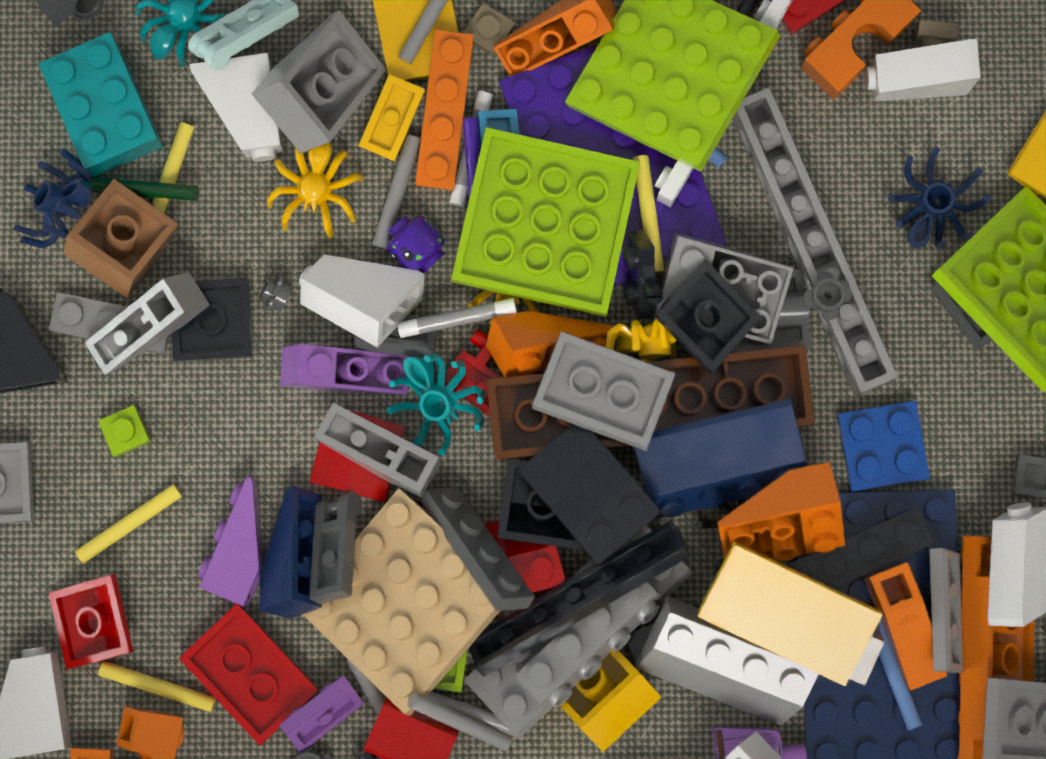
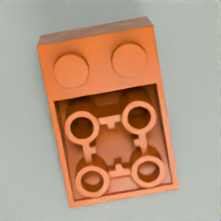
(789, 517)

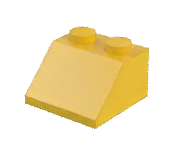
(610, 700)

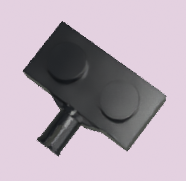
(643, 287)

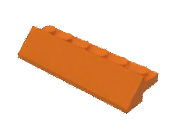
(987, 649)

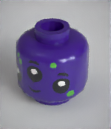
(415, 243)

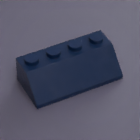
(720, 458)

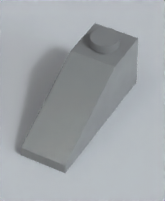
(147, 321)
(378, 450)

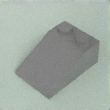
(320, 83)

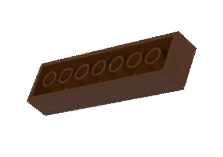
(737, 384)

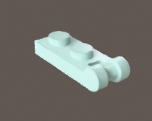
(240, 30)

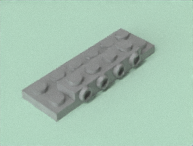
(545, 675)

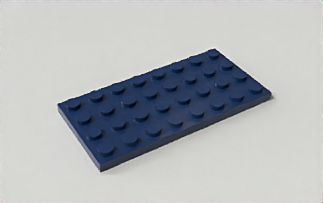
(866, 719)

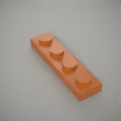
(444, 110)

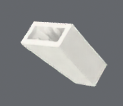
(925, 71)
(232, 98)
(361, 295)
(1018, 566)
(33, 706)

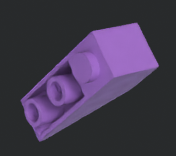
(341, 369)
(238, 558)

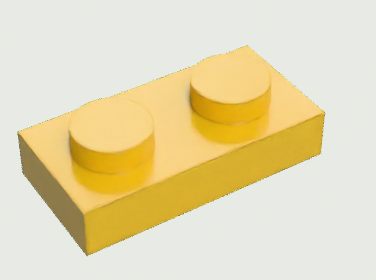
(392, 117)

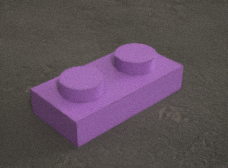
(321, 714)

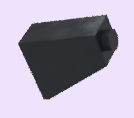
(24, 355)

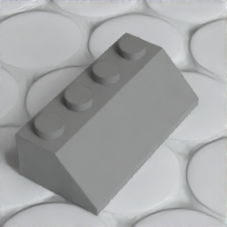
(723, 665)

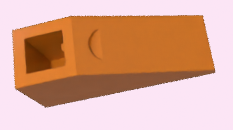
(555, 33)
(526, 340)
(905, 623)

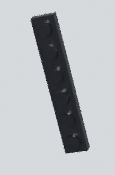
(579, 597)

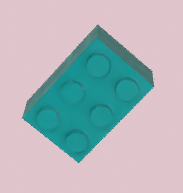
(101, 105)

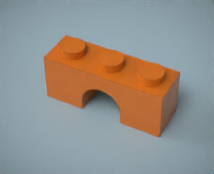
(833, 60)
(150, 733)

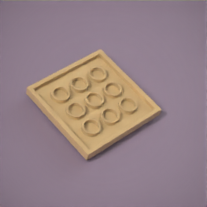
(409, 604)

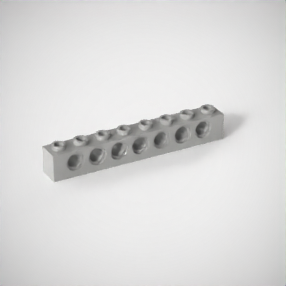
(811, 239)

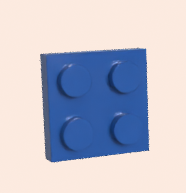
(883, 446)

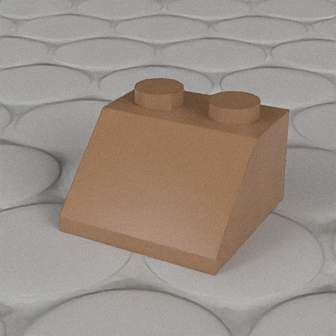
(119, 238)

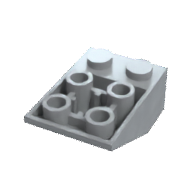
(754, 278)

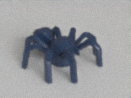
(57, 200)
(935, 202)

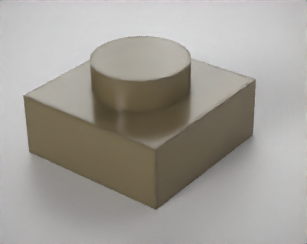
(489, 28)
(934, 33)

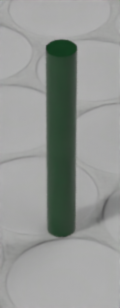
(150, 189)

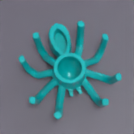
(182, 17)
(438, 400)

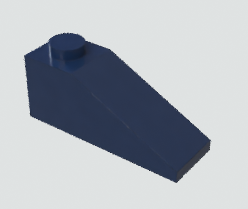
(288, 559)

